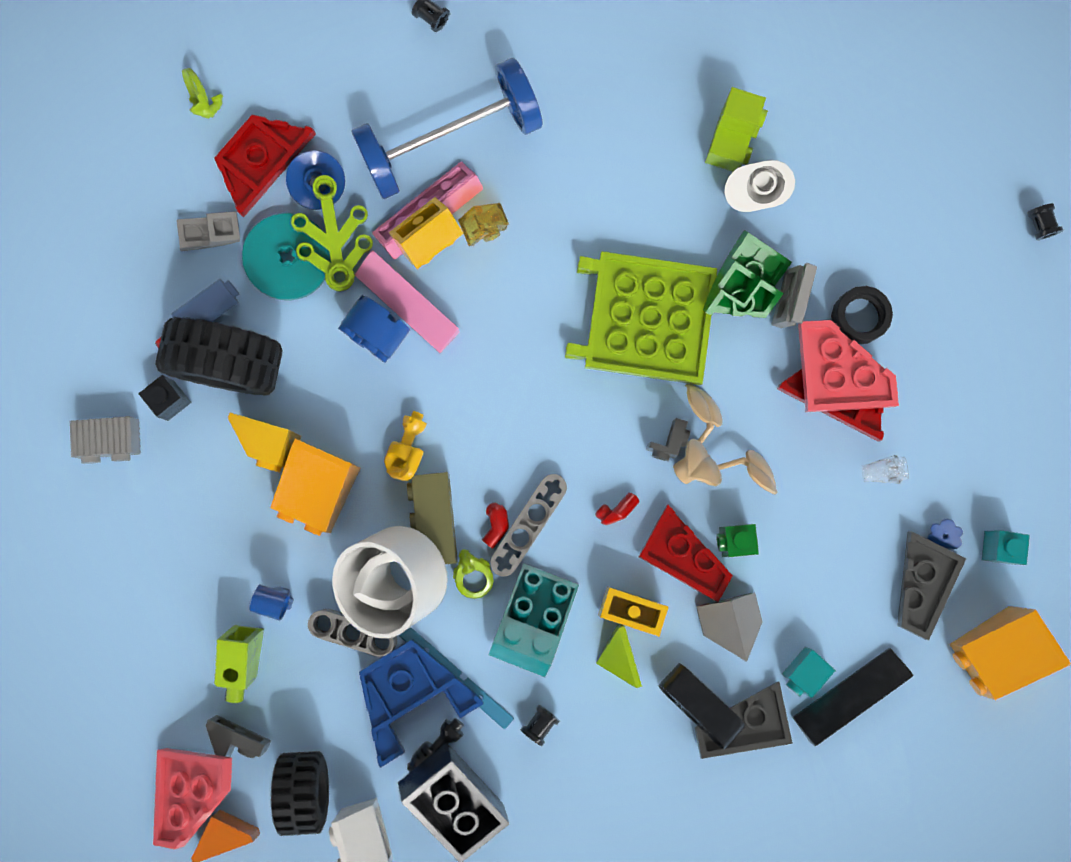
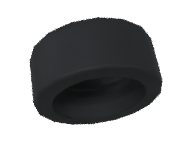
(876, 298)

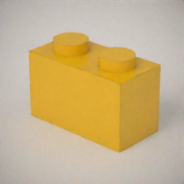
(426, 232)
(633, 611)

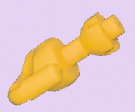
(402, 458)

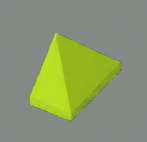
(619, 659)

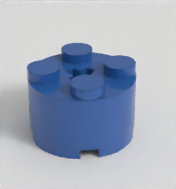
(374, 328)

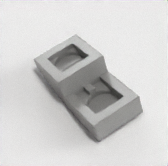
(208, 232)

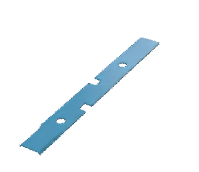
(490, 706)

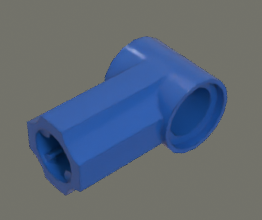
(271, 601)

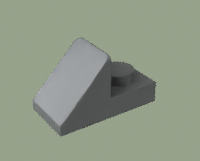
(228, 735)

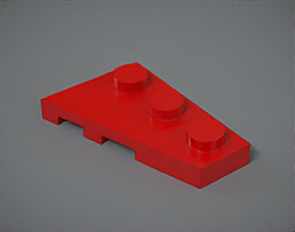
(683, 556)

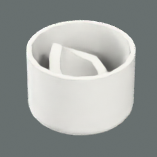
(369, 592)

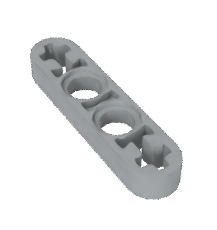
(525, 523)

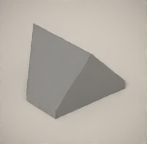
(732, 623)

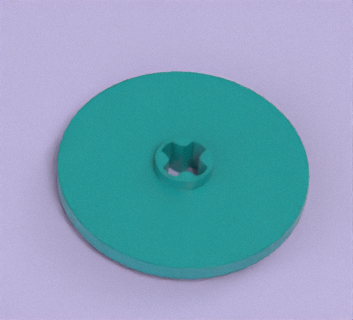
(265, 266)

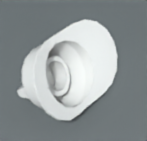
(759, 186)

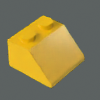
(263, 441)

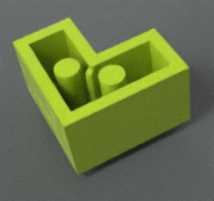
(737, 123)

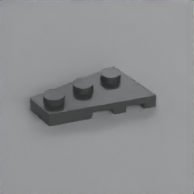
(926, 584)
(764, 721)

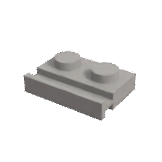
(794, 301)

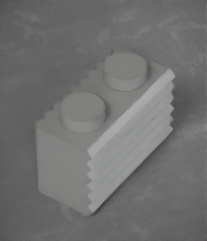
(105, 438)

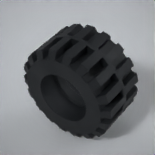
(300, 793)

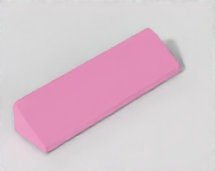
(451, 189)
(406, 302)

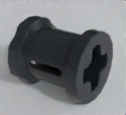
(437, 17)
(1045, 221)
(540, 725)

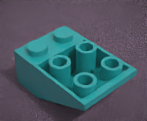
(534, 620)

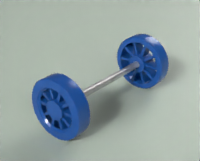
(517, 97)

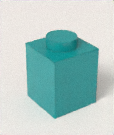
(1005, 547)
(807, 673)

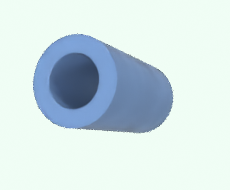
(210, 302)

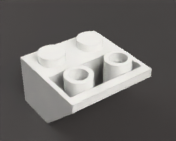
(361, 834)

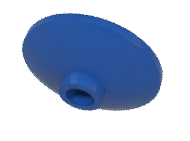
(309, 166)

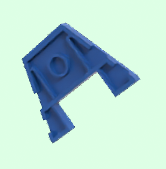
(403, 683)

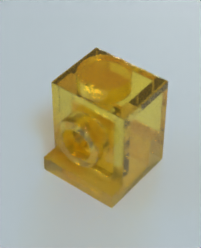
(483, 223)

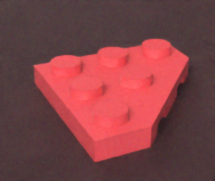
(841, 372)
(187, 793)

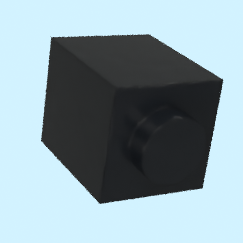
(164, 398)

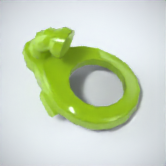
(199, 97)
(467, 565)

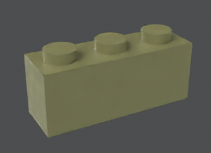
(434, 512)

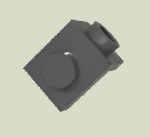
(677, 438)

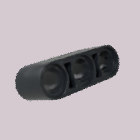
(701, 706)

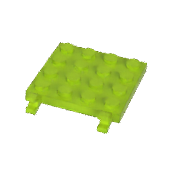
(647, 318)

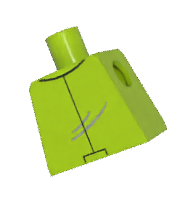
(237, 660)

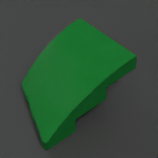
(748, 280)

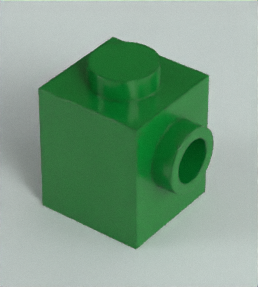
(737, 540)

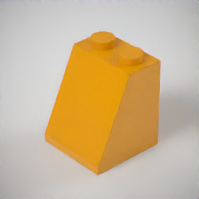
(313, 487)
(1008, 652)

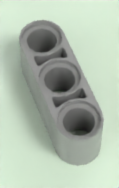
(338, 635)

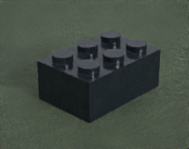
(453, 803)

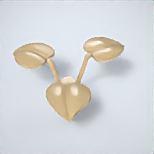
(699, 464)

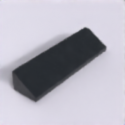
(852, 697)

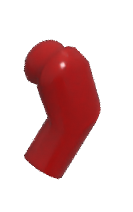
(620, 512)
(499, 524)

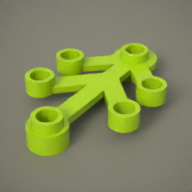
(332, 239)

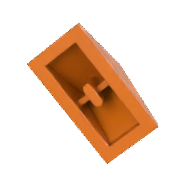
(222, 835)

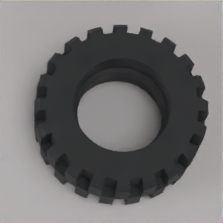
(219, 356)

